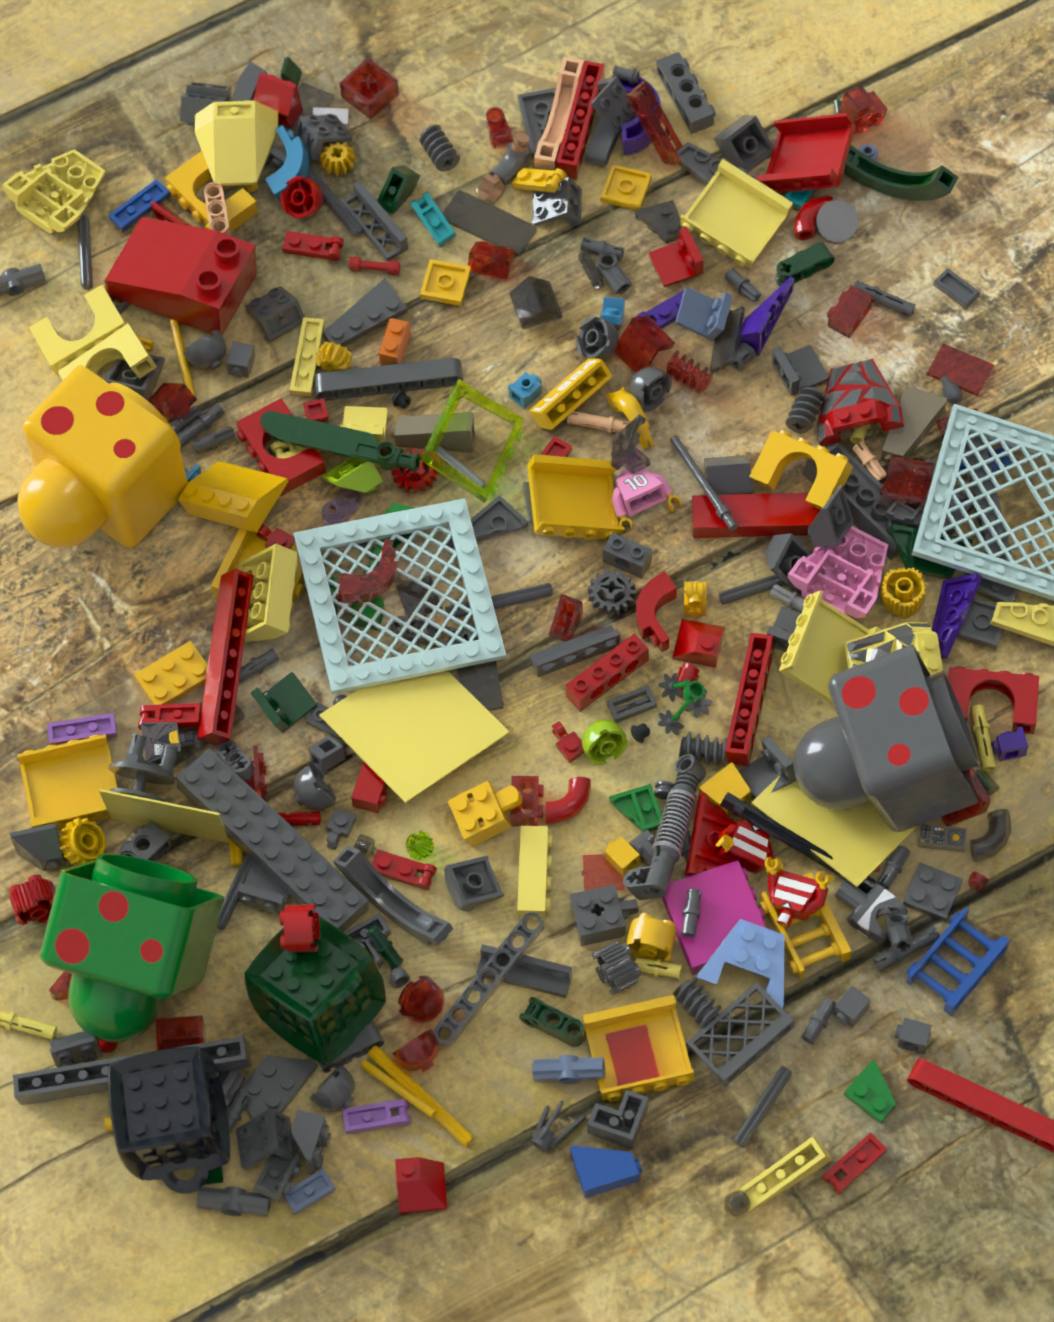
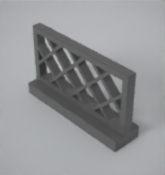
(758, 1045)

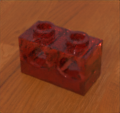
(529, 801)

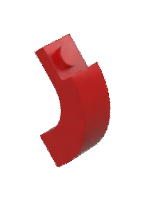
(651, 598)

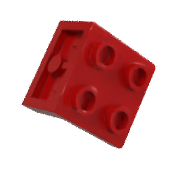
(678, 260)

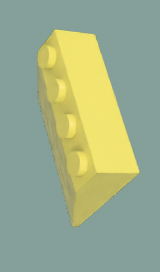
(271, 592)

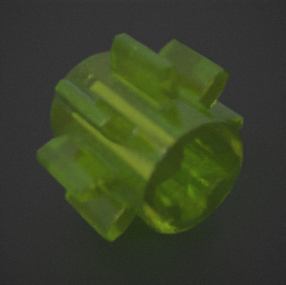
(419, 845)

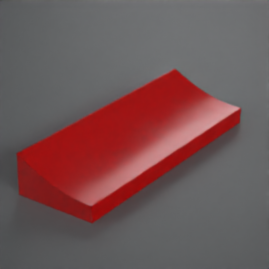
(754, 514)

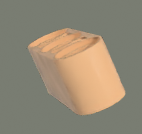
(216, 205)

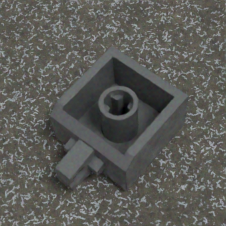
(612, 914)

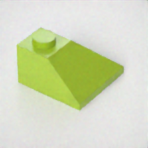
(354, 475)

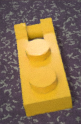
(538, 179)

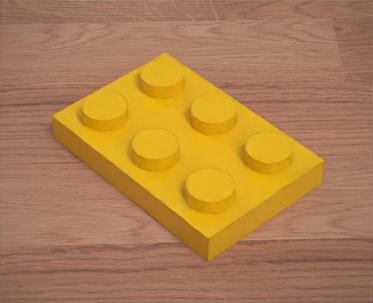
(173, 675)

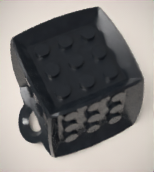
(169, 1115)

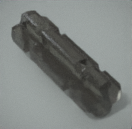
(591, 269)

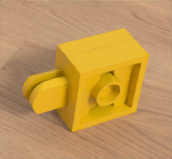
(483, 811)

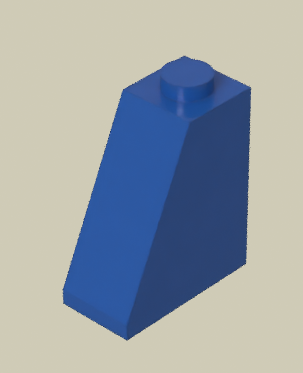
(604, 1169)

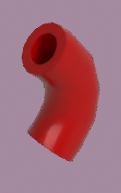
(806, 218)
(571, 803)

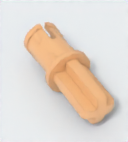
(869, 461)

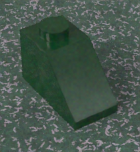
(398, 188)

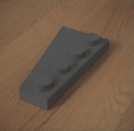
(366, 315)

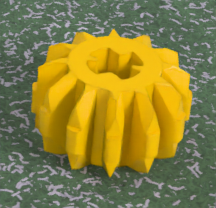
(337, 158)
(333, 357)

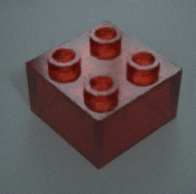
(369, 88)

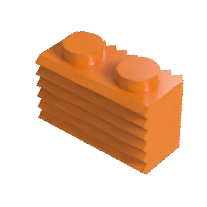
(394, 342)

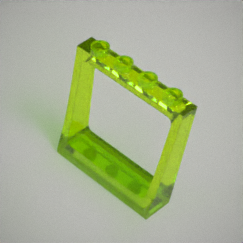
(430, 455)

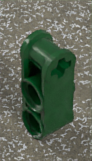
(804, 263)
(540, 1014)

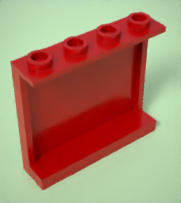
(809, 153)

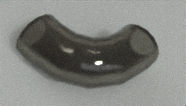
(995, 838)

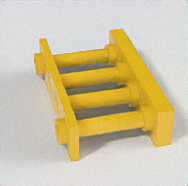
(829, 927)

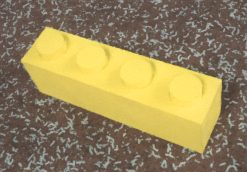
(533, 871)

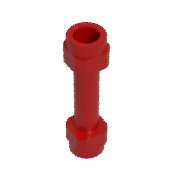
(356, 264)

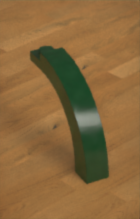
(899, 183)

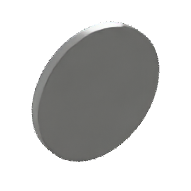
(837, 221)

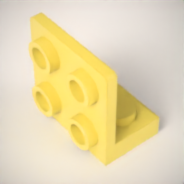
(367, 420)

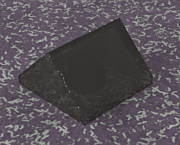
(535, 302)

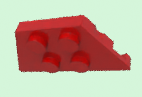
(707, 825)

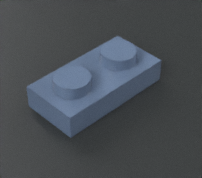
(309, 1191)

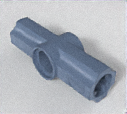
(568, 1069)

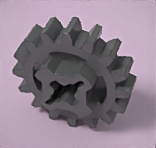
(622, 594)

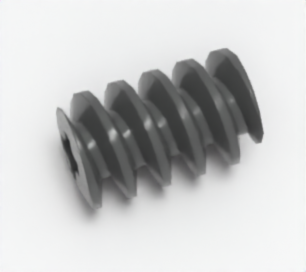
(439, 148)
(804, 409)
(703, 748)
(697, 1002)

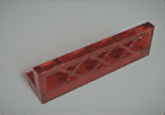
(651, 123)

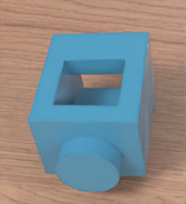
(525, 389)

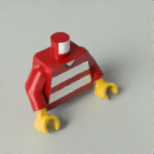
(747, 845)
(795, 894)

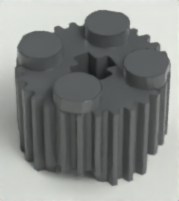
(616, 967)

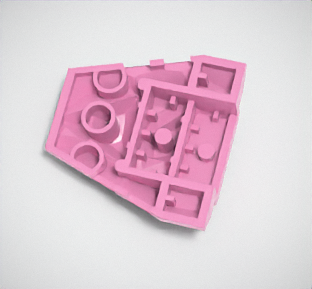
(844, 573)

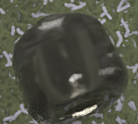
(365, 845)
(737, 1203)

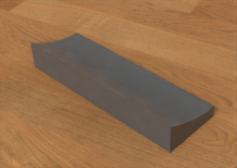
(864, 500)

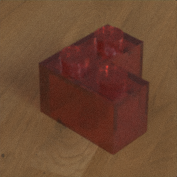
(863, 108)

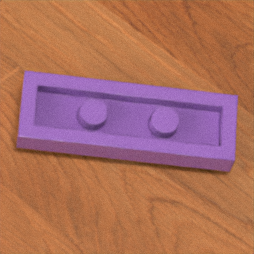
(81, 728)

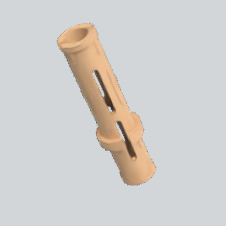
(597, 422)

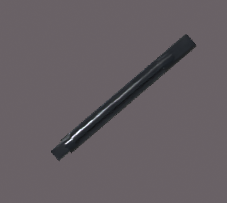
(783, 834)

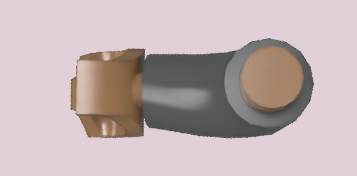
(512, 162)

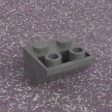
(310, 1137)

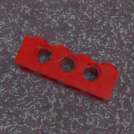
(607, 672)

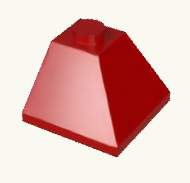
(698, 643)
(420, 1185)

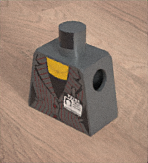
(163, 734)

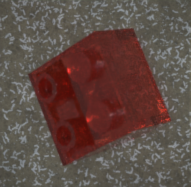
(180, 1031)

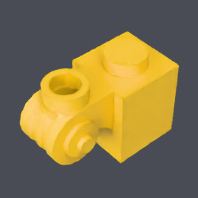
(695, 598)

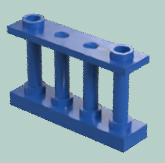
(967, 982)

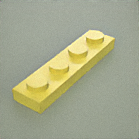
(305, 361)

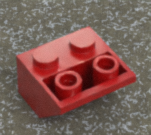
(280, 96)

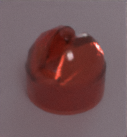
(978, 880)

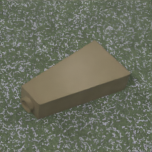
(919, 415)
(416, 431)

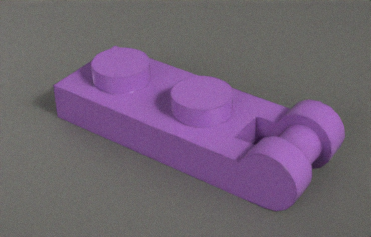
(376, 1116)

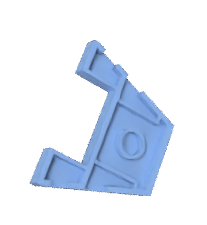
(753, 950)

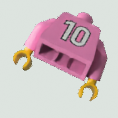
(639, 492)

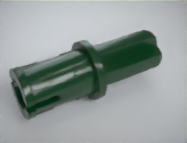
(384, 947)

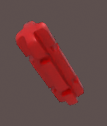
(301, 818)

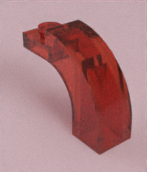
(367, 587)

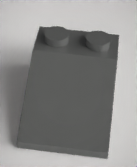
(124, 375)

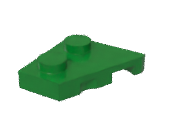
(639, 807)
(871, 1093)

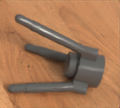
(543, 1135)

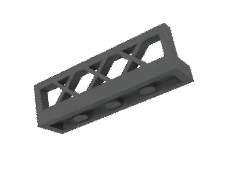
(383, 221)
(575, 650)
(532, 973)

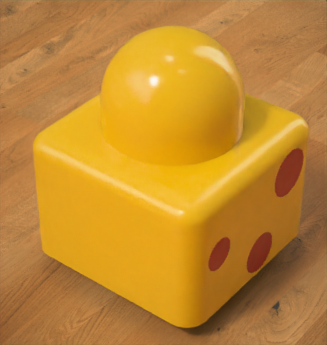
(98, 464)

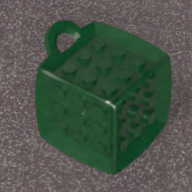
(317, 997)

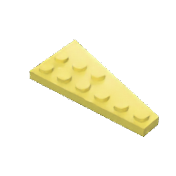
(1026, 620)

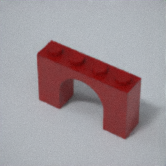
(296, 469)
(1019, 688)

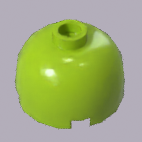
(603, 741)

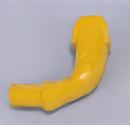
(625, 402)

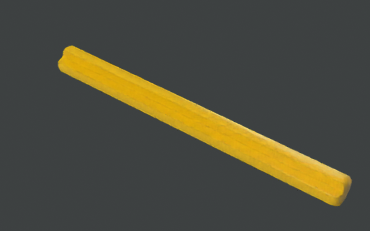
(406, 1081)

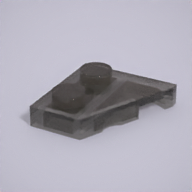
(625, 441)

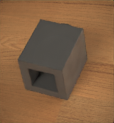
(240, 359)
(851, 1007)

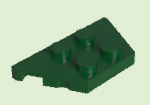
(905, 540)

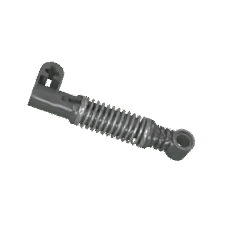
(654, 880)

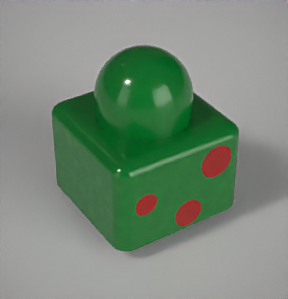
(128, 939)

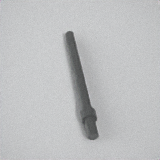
(721, 510)

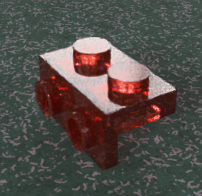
(491, 259)

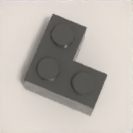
(620, 1125)

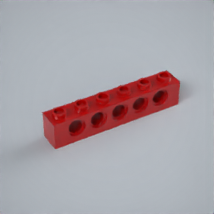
(580, 120)
(749, 699)

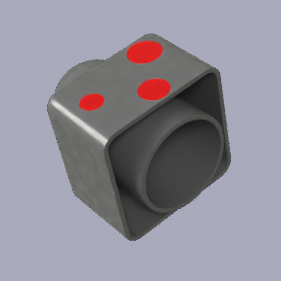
(891, 745)

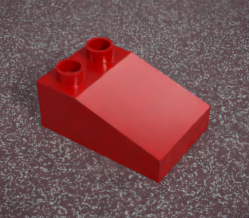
(184, 273)

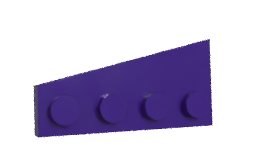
(952, 609)

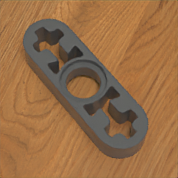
(235, 759)

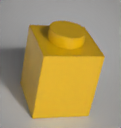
(622, 856)

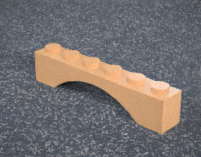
(551, 140)

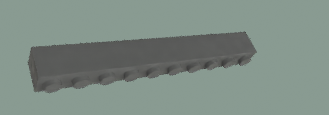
(93, 1076)

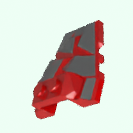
(856, 398)

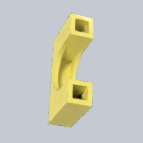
(119, 346)
(62, 352)

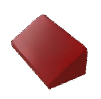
(163, 213)

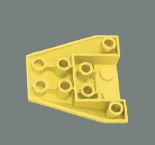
(236, 140)

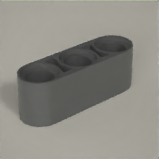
(601, 145)
(361, 1046)

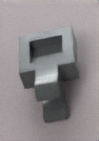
(339, 825)

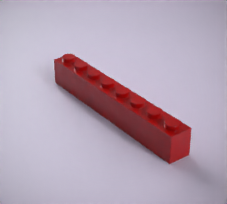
(225, 657)

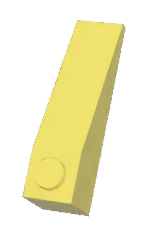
(787, 1172)

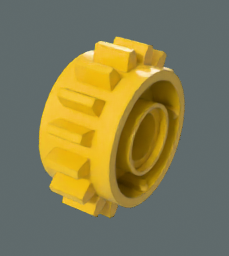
(82, 841)

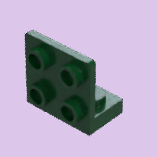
(285, 702)

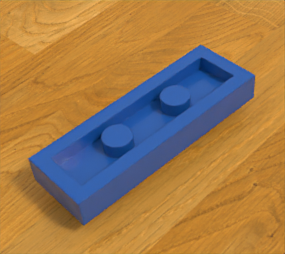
(138, 205)

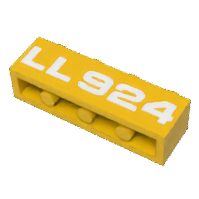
(570, 393)

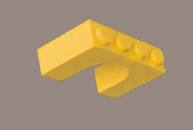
(190, 177)
(783, 449)

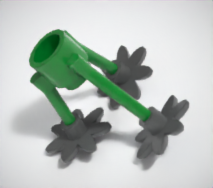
(694, 700)

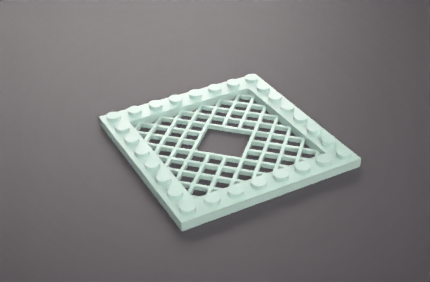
(946, 552)
(380, 671)

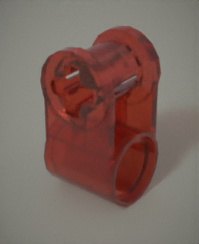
(498, 131)

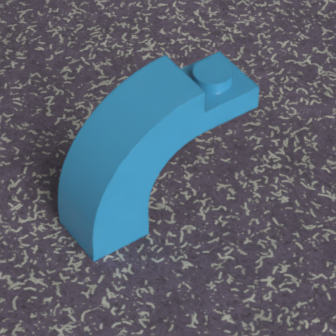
(295, 164)

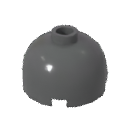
(597, 338)
(207, 351)
(649, 387)
(312, 789)
(335, 1090)

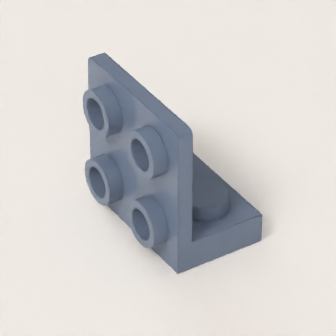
(703, 314)

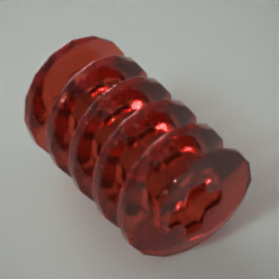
(687, 373)

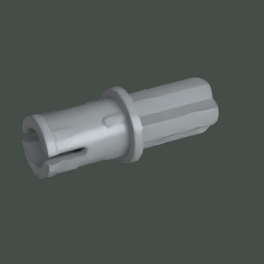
(789, 598)

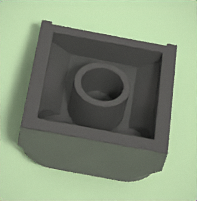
(472, 883)

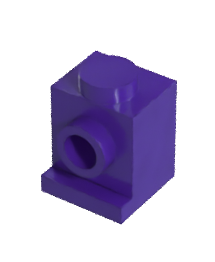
(1010, 745)

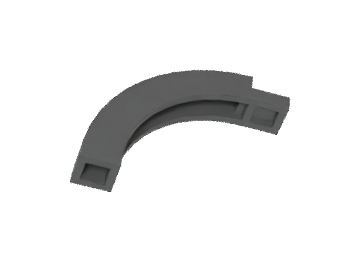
(245, 91)
(389, 900)

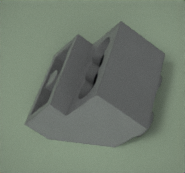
(199, 97)

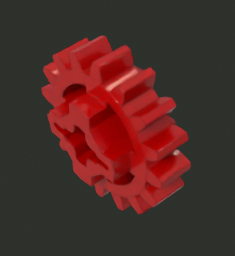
(417, 479)

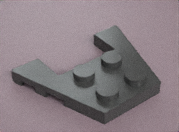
(906, 514)

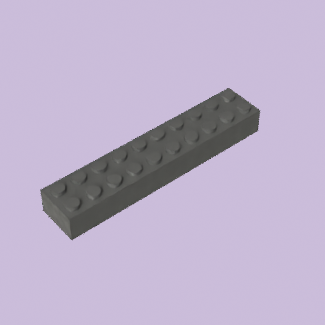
(271, 841)

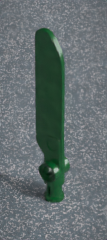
(337, 441)

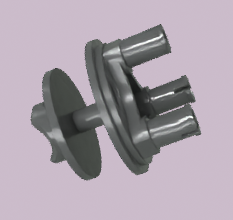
(142, 771)

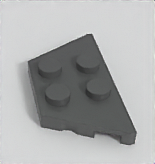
(276, 1083)

